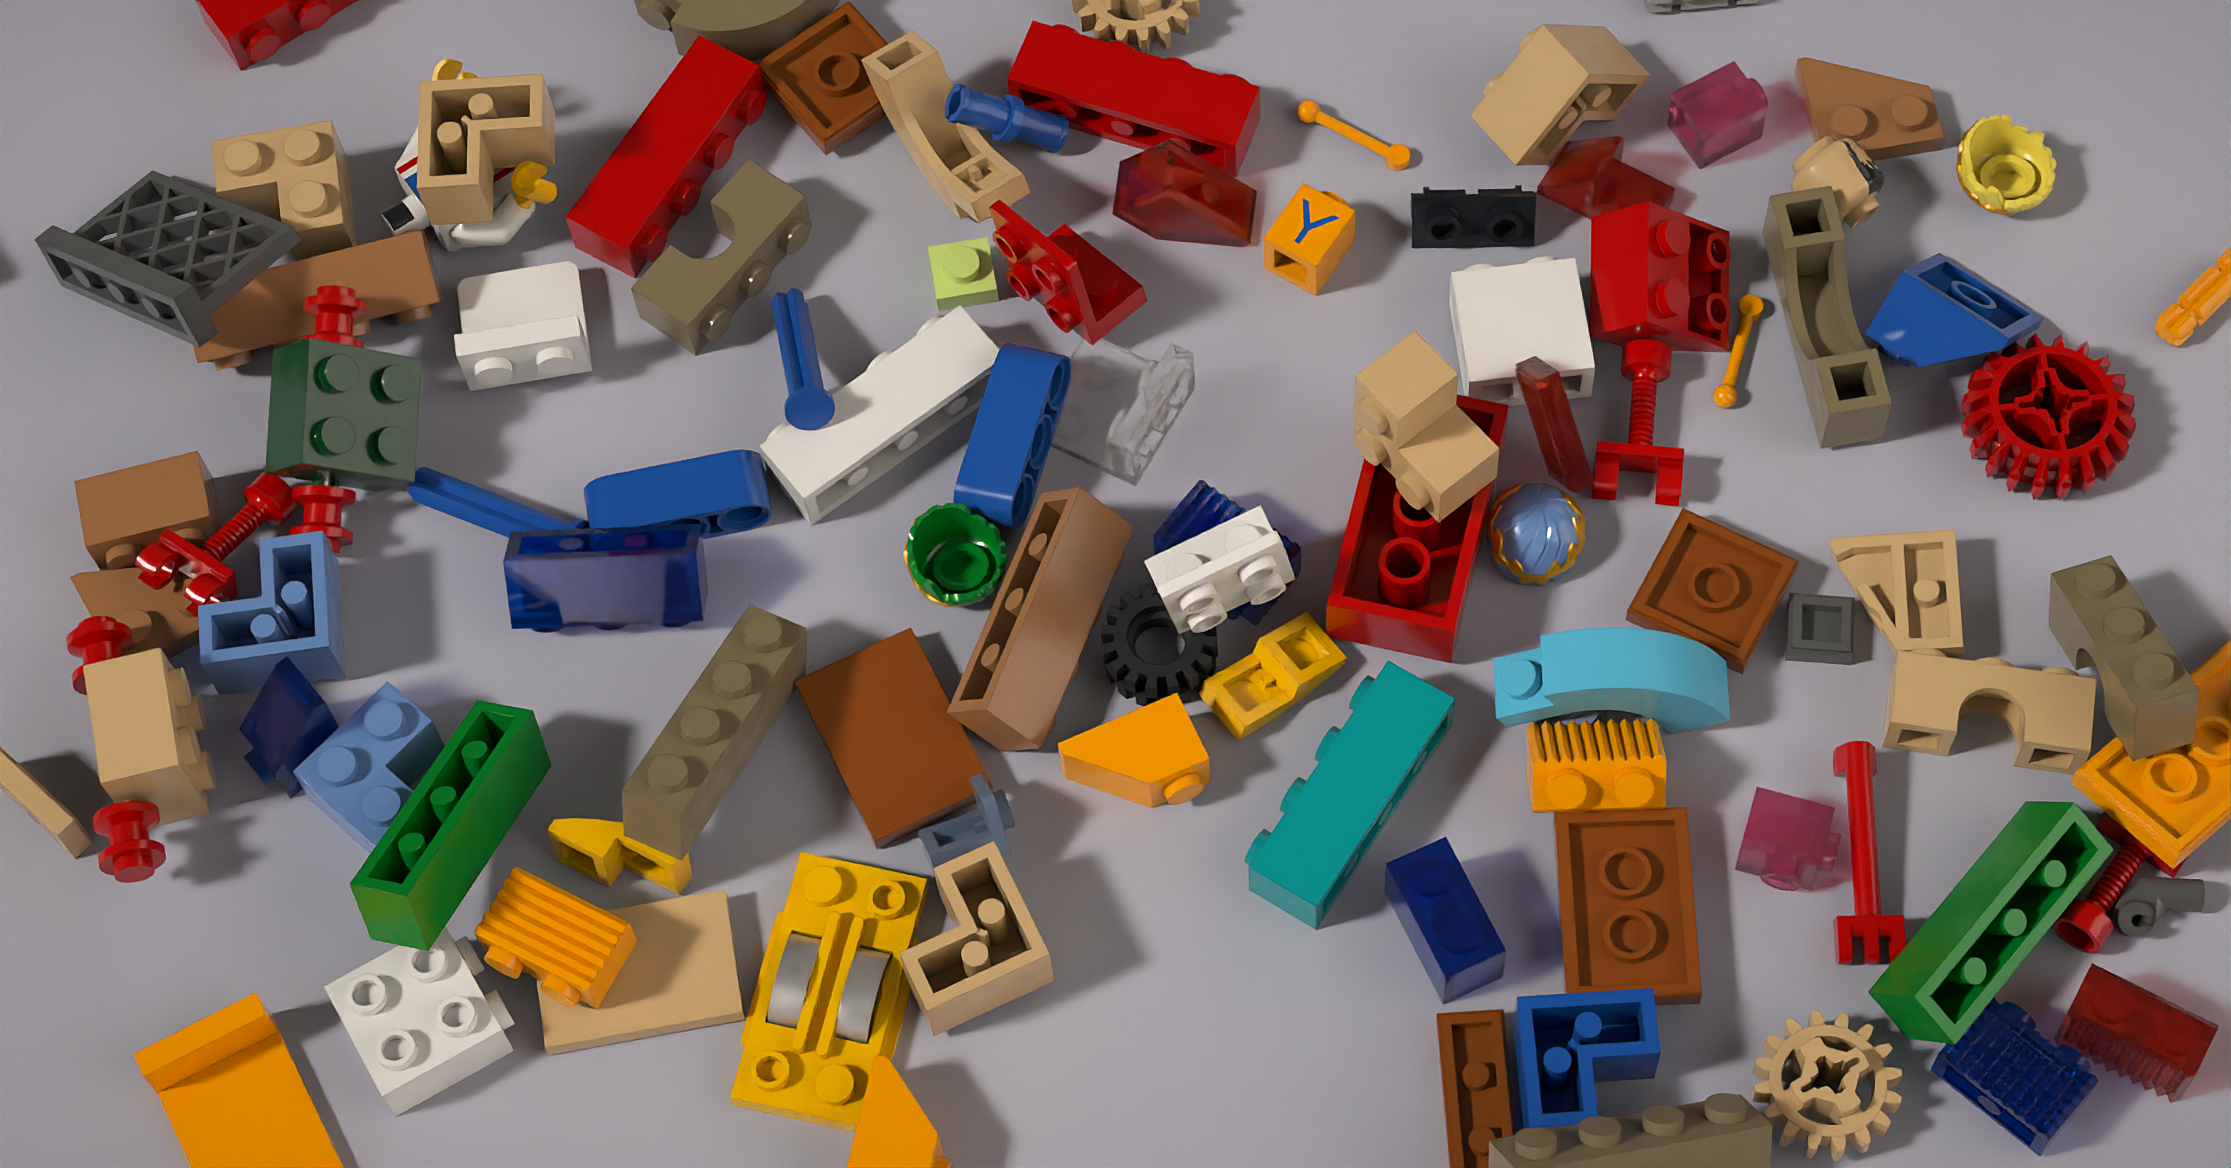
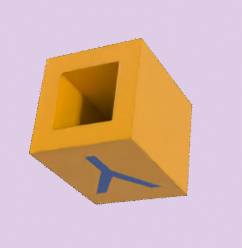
(1310, 238)

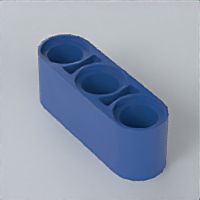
(1013, 434)
(717, 490)

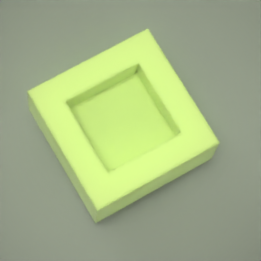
(963, 273)

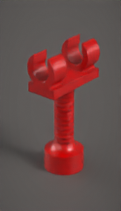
(1644, 364)
(214, 582)
(2086, 921)

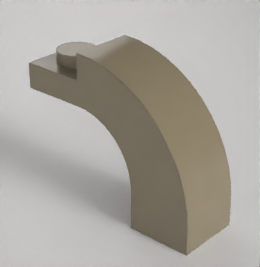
(741, 26)

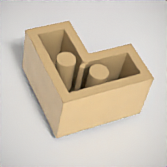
(1554, 86)
(469, 132)
(293, 178)
(1418, 432)
(988, 954)

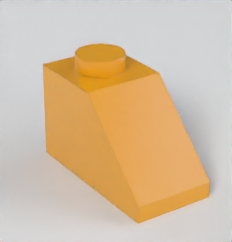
(1141, 756)
(893, 1126)

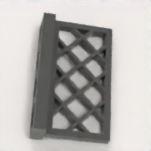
(138, 282)

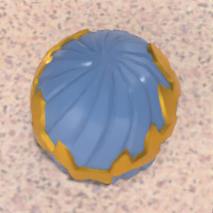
(1535, 533)

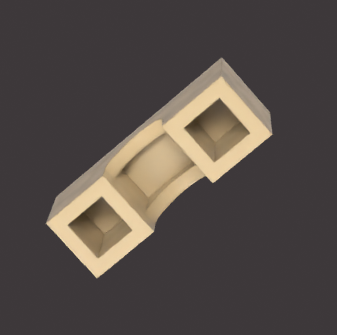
(2043, 709)

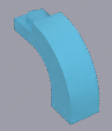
(1614, 669)

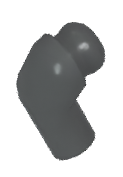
(2150, 898)

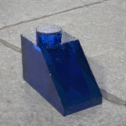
(285, 727)

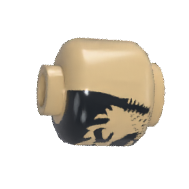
(1849, 173)

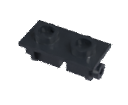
(1473, 220)

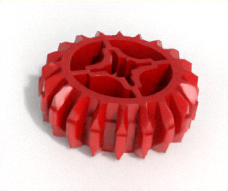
(2025, 439)

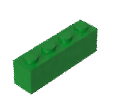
(451, 825)
(1990, 921)

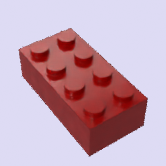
(1400, 570)

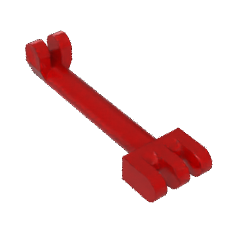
(1858, 764)

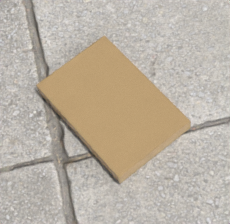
(672, 982)

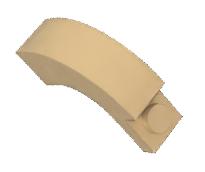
(950, 155)

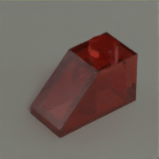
(1183, 198)

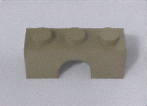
(697, 297)
(2144, 683)

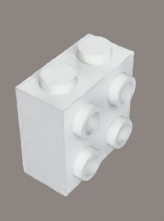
(1519, 314)
(421, 1019)

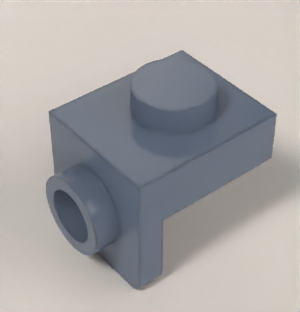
(970, 831)

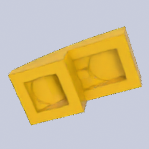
(1274, 677)
(602, 851)

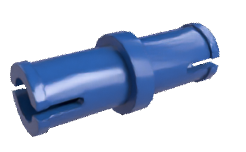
(1006, 118)

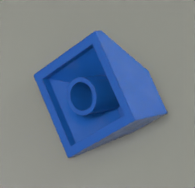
(1946, 315)

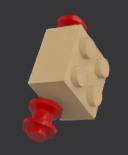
(143, 744)

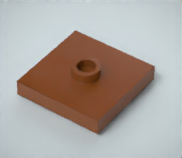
(823, 79)
(1713, 588)

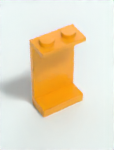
(237, 1093)

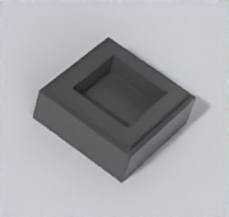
(1820, 628)

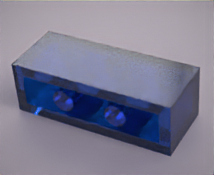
(606, 577)

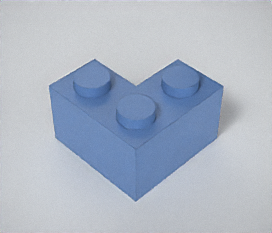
(292, 619)
(369, 764)

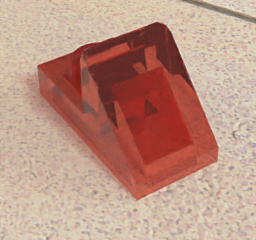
(1595, 181)

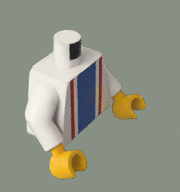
(513, 194)

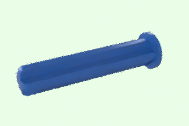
(808, 402)
(482, 506)

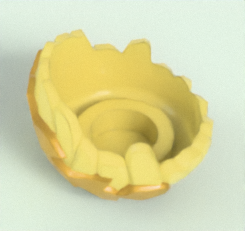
(2004, 166)

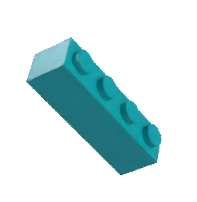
(1349, 793)

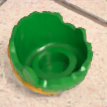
(955, 556)

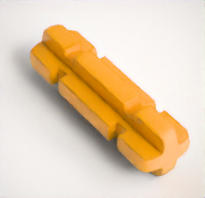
(2196, 302)

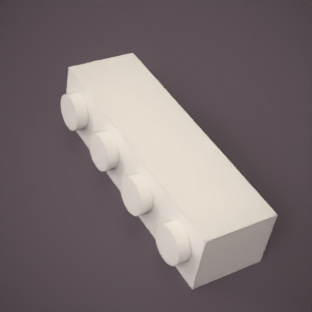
(883, 415)

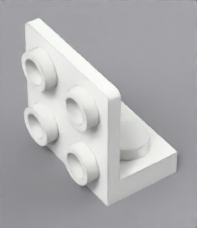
(1221, 571)

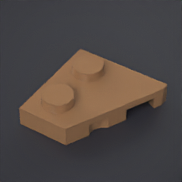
(1875, 110)
(153, 615)

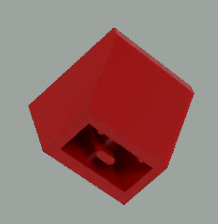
(1659, 279)

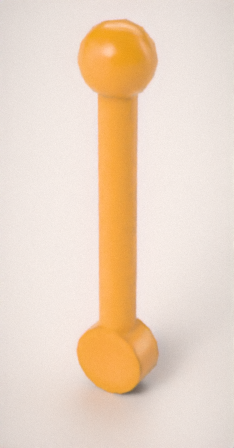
(1396, 156)
(1749, 310)

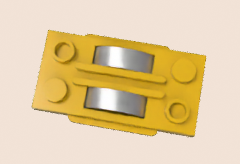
(829, 991)

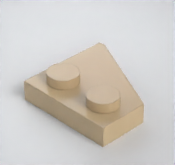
(1906, 587)

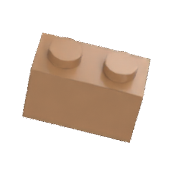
(136, 504)

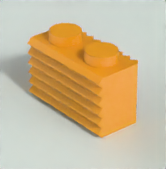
(1595, 766)
(554, 939)

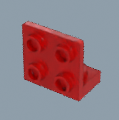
(1065, 275)

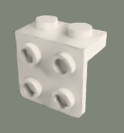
(522, 326)

